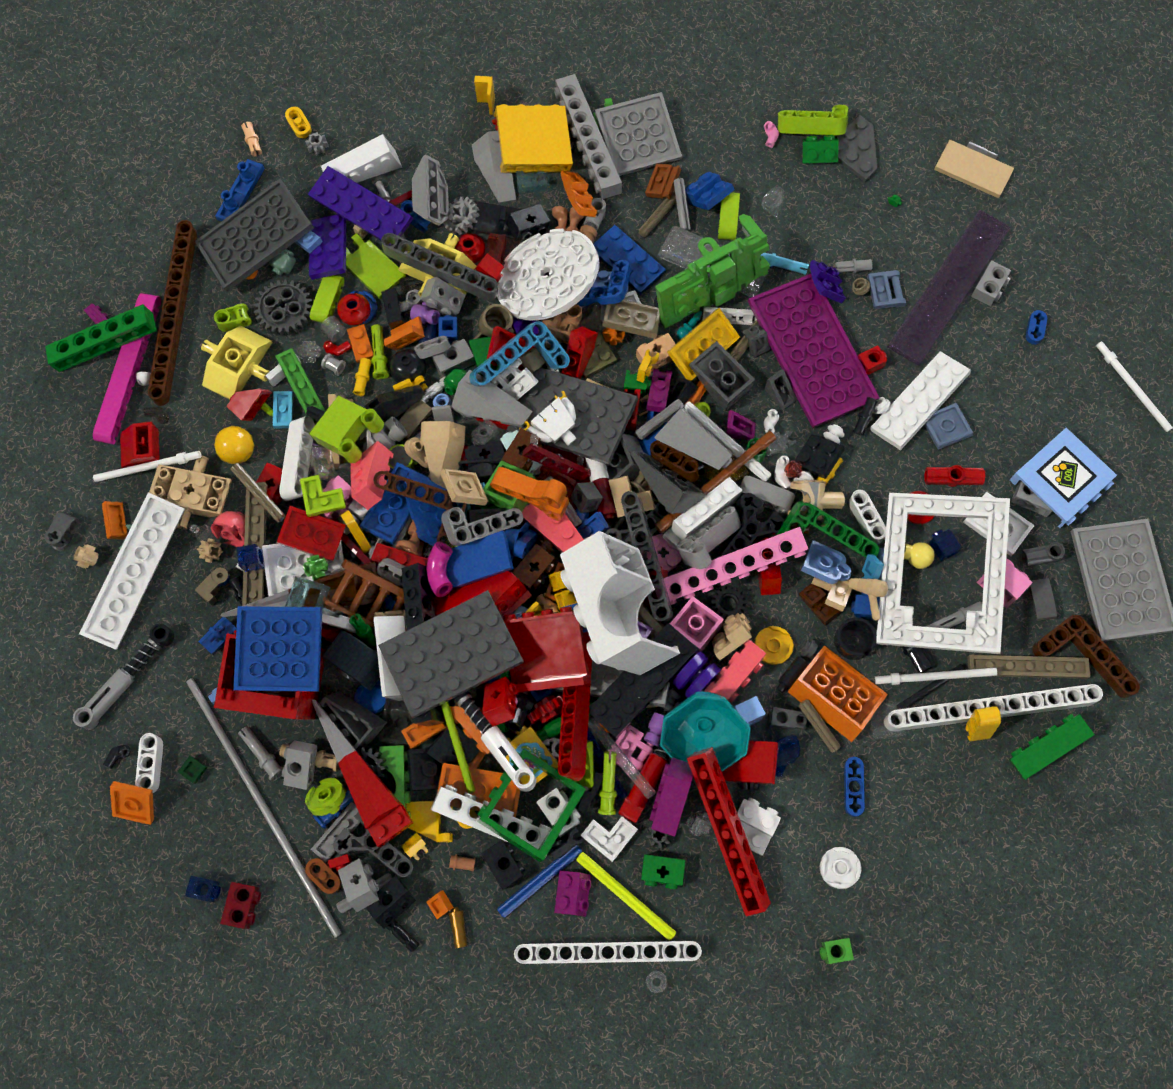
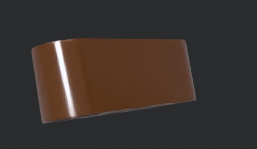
(671, 454)

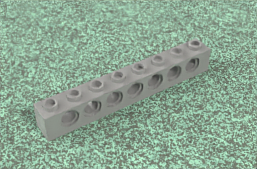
(588, 137)

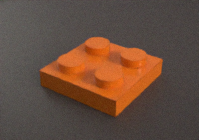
(132, 802)

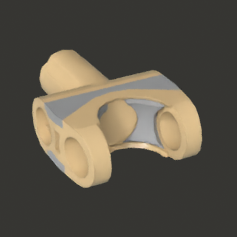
(815, 494)

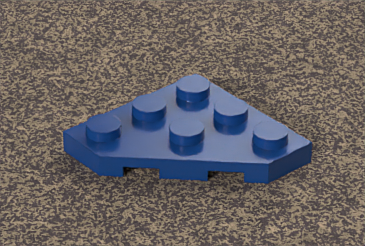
(425, 516)

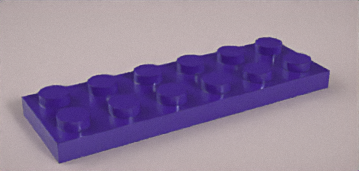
(359, 205)

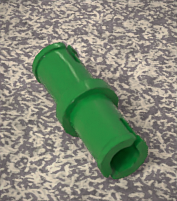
(363, 630)

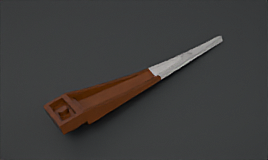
(331, 580)

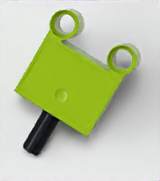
(342, 426)

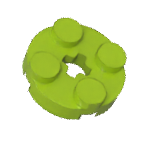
(325, 797)

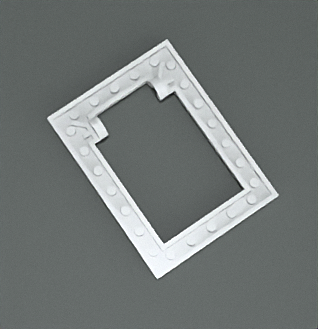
(982, 628)

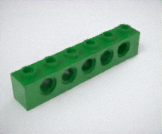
(100, 338)

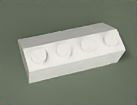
(385, 629)

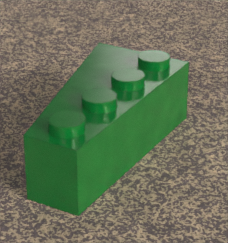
(1051, 746)

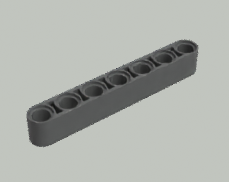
(433, 260)
(647, 546)

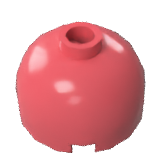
(229, 527)

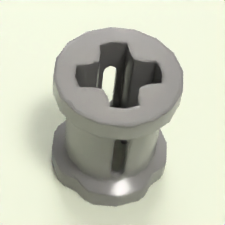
(333, 364)

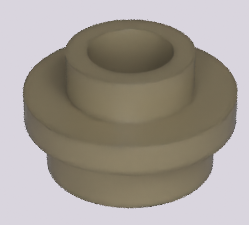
(861, 286)

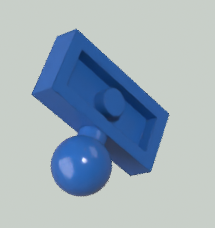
(592, 524)

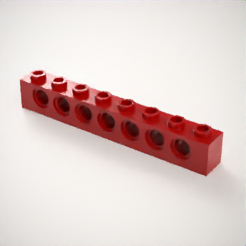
(729, 831)

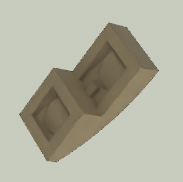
(414, 416)

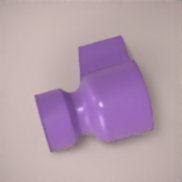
(426, 313)
(655, 725)

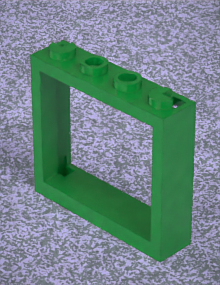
(496, 793)

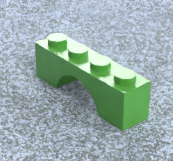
(396, 762)

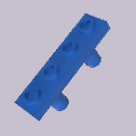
(241, 189)

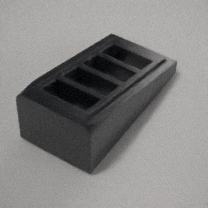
(682, 390)

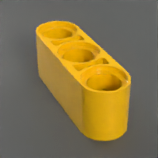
(983, 723)

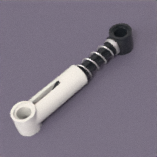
(496, 743)

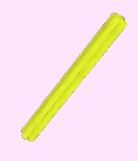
(626, 896)

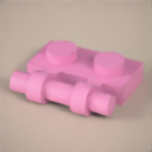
(629, 741)

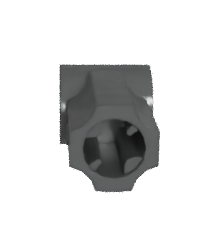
(1042, 554)

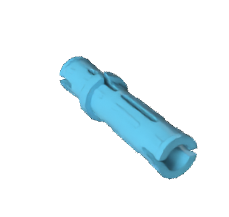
(785, 263)

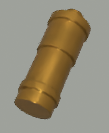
(458, 928)

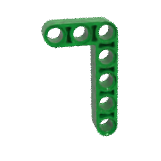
(827, 528)

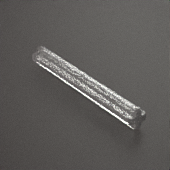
(621, 758)

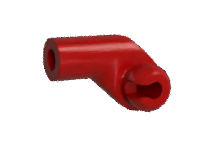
(335, 349)

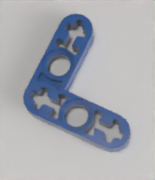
(614, 291)

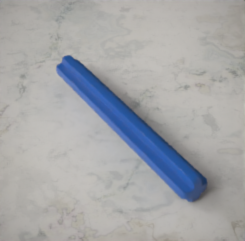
(538, 881)

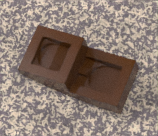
(815, 600)

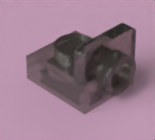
(591, 317)

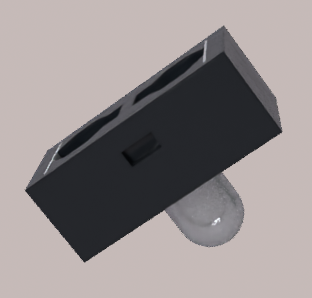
(395, 308)

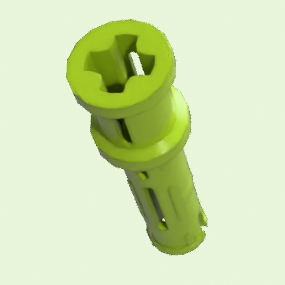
(379, 359)
(607, 792)

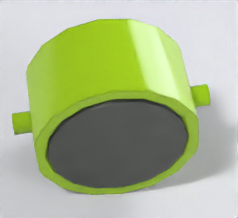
(401, 457)

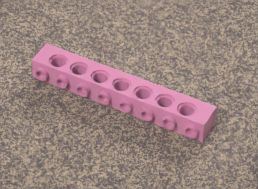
(794, 536)

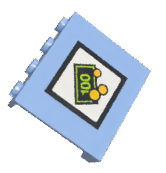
(1066, 476)

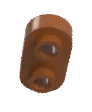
(322, 878)

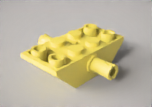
(446, 250)
(234, 361)

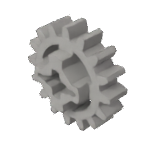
(461, 215)

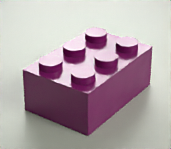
(671, 797)

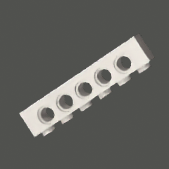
(446, 795)

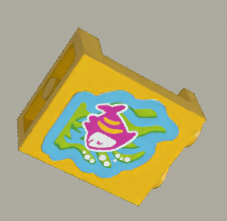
(530, 741)

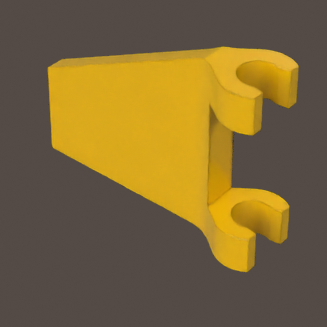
(427, 821)

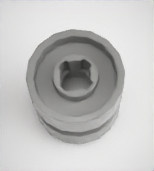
(391, 432)

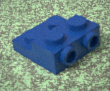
(708, 191)

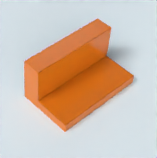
(405, 334)

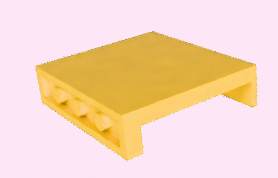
(533, 138)

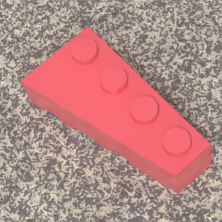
(559, 533)
(737, 671)

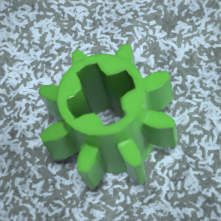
(315, 567)

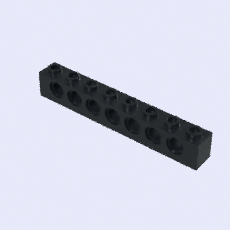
(418, 609)

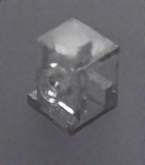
(492, 430)

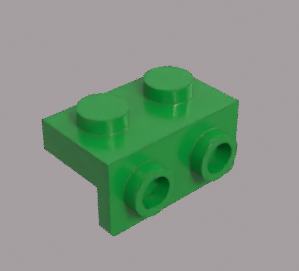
(820, 149)

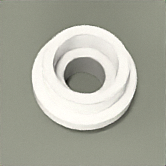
(882, 406)

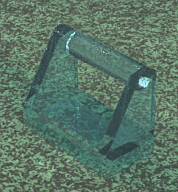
(300, 590)

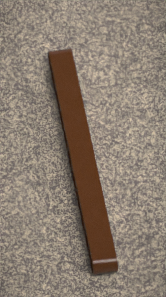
(174, 319)

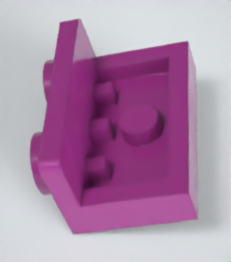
(572, 893)

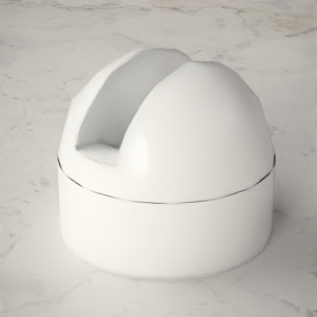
(143, 378)

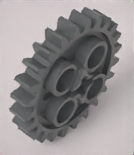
(276, 294)

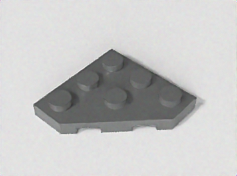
(858, 149)

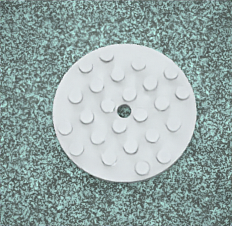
(571, 267)

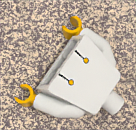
(555, 421)

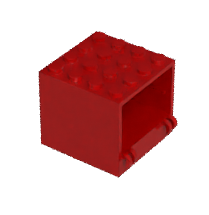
(271, 703)

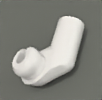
(771, 420)

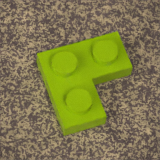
(320, 502)

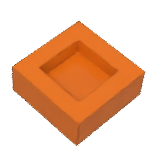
(440, 904)

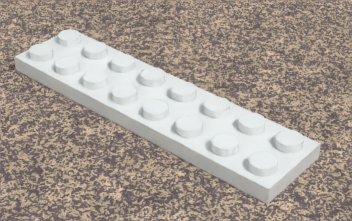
(132, 571)

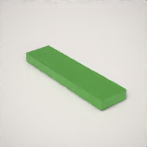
(298, 380)

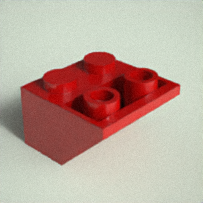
(139, 444)

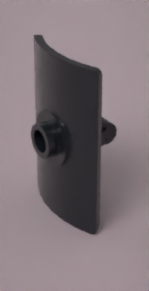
(493, 219)

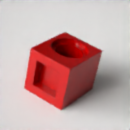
(874, 353)

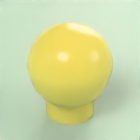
(919, 555)

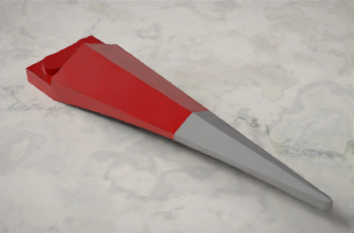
(376, 804)

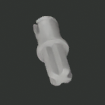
(854, 265)

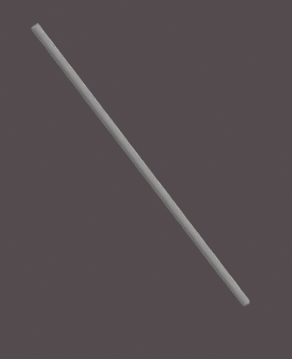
(264, 808)

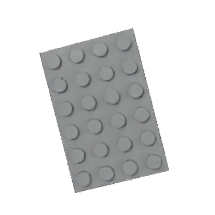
(1123, 580)

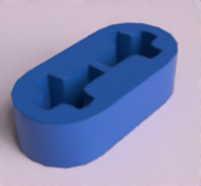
(1032, 326)

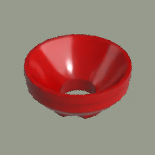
(475, 252)
(356, 315)

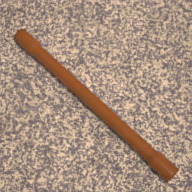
(760, 445)

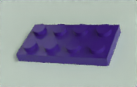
(330, 255)

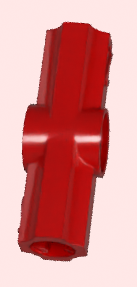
(943, 476)

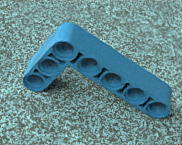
(517, 350)

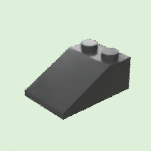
(722, 375)

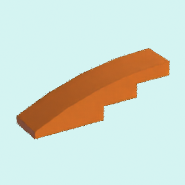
(577, 193)

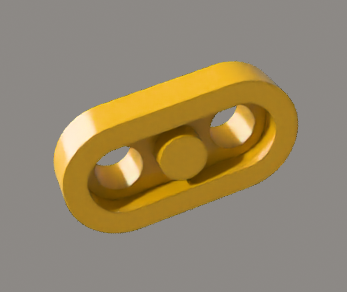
(298, 123)

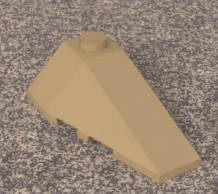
(443, 447)

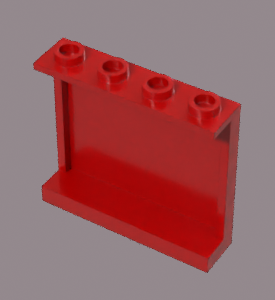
(503, 588)
(550, 648)

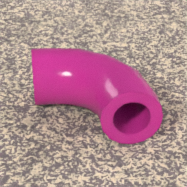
(437, 567)

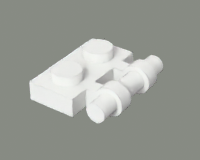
(520, 384)

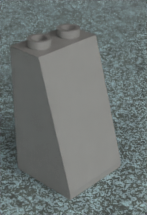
(694, 440)

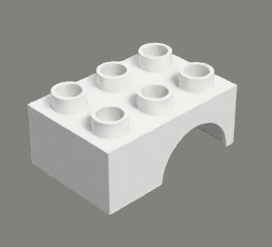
(609, 590)

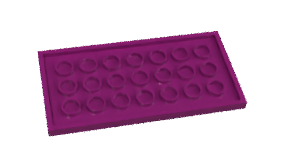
(813, 350)

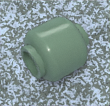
(283, 262)

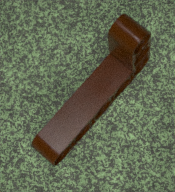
(410, 492)
(1090, 651)

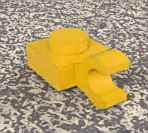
(645, 367)

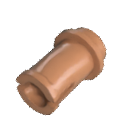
(462, 863)

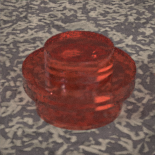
(793, 469)

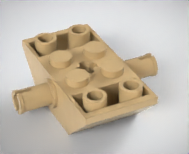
(178, 486)

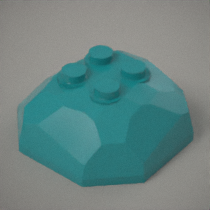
(703, 723)

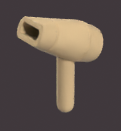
(873, 588)

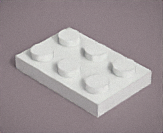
(1017, 528)

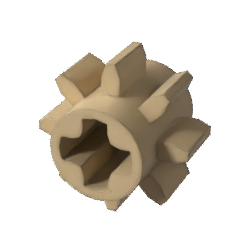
(209, 550)
(86, 556)

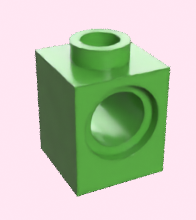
(845, 951)

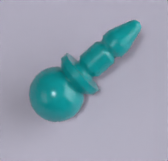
(683, 331)

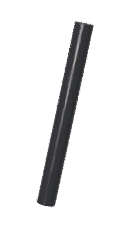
(926, 690)

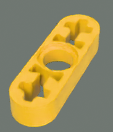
(356, 531)

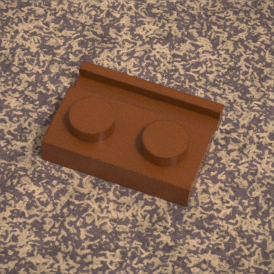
(662, 181)

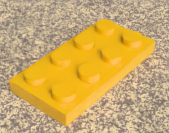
(711, 329)

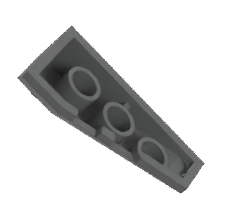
(669, 490)

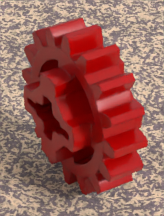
(546, 709)

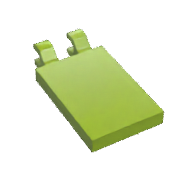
(372, 267)

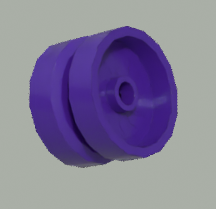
(695, 675)

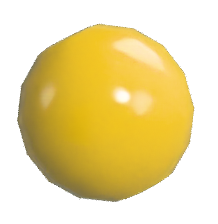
(234, 445)

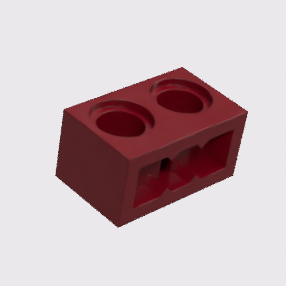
(235, 903)

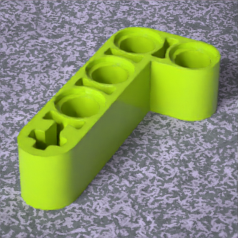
(814, 121)

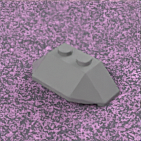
(430, 191)

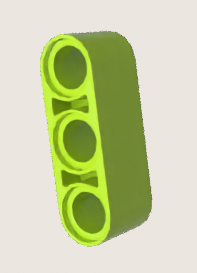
(729, 217)
(326, 297)

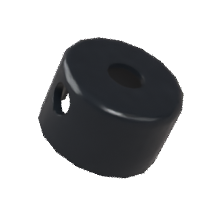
(863, 631)

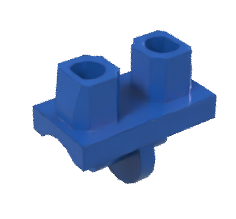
(216, 636)

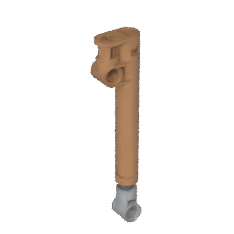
(564, 323)

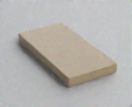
(974, 168)

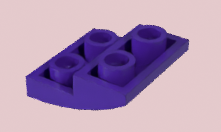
(827, 281)

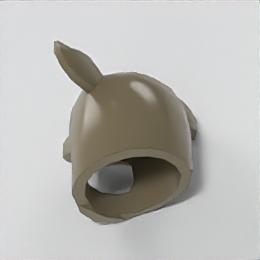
(494, 316)

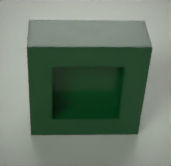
(192, 769)

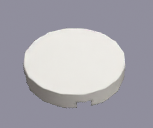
(833, 867)

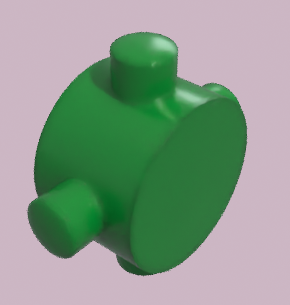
(895, 200)

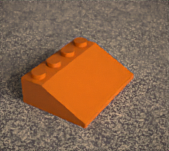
(838, 693)

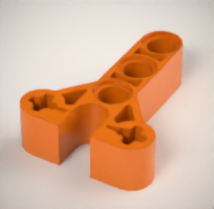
(545, 495)

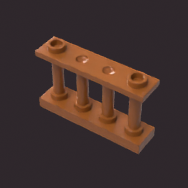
(369, 578)

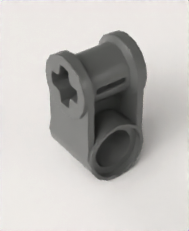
(61, 529)

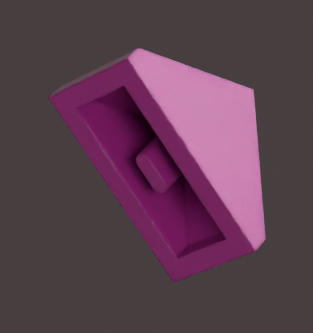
(739, 427)

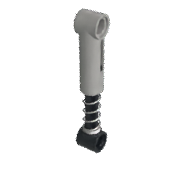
(121, 679)

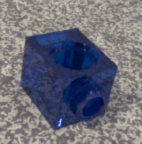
(945, 544)
(250, 557)
(194, 889)

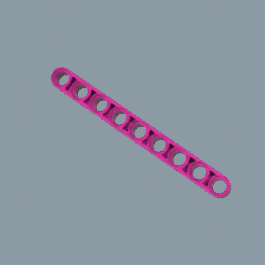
(123, 379)

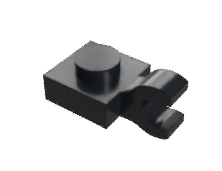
(563, 845)

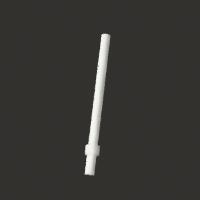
(1111, 358)
(180, 458)
(896, 679)

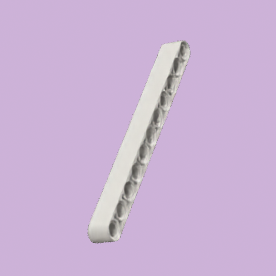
(1002, 702)

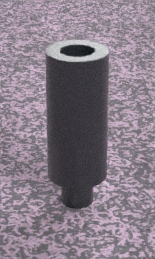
(792, 674)

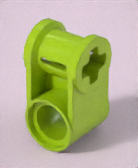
(233, 317)

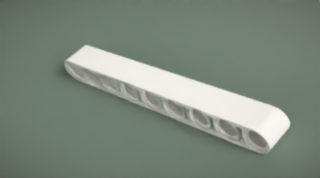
(618, 956)

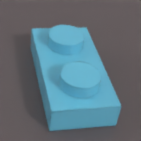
(282, 409)

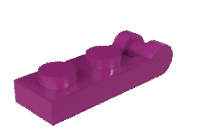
(659, 390)

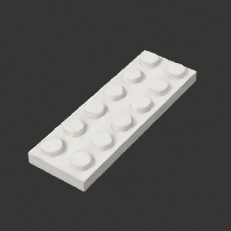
(920, 400)

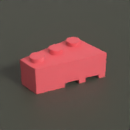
(363, 472)

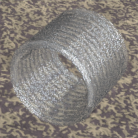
(331, 327)

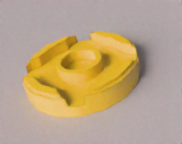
(769, 641)

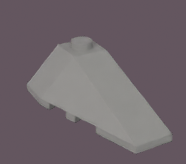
(488, 158)
(488, 403)

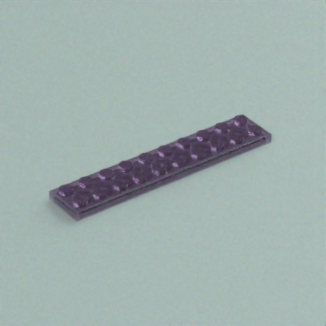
(948, 287)

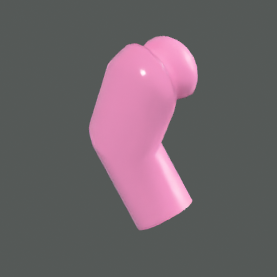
(772, 133)

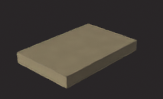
(632, 318)

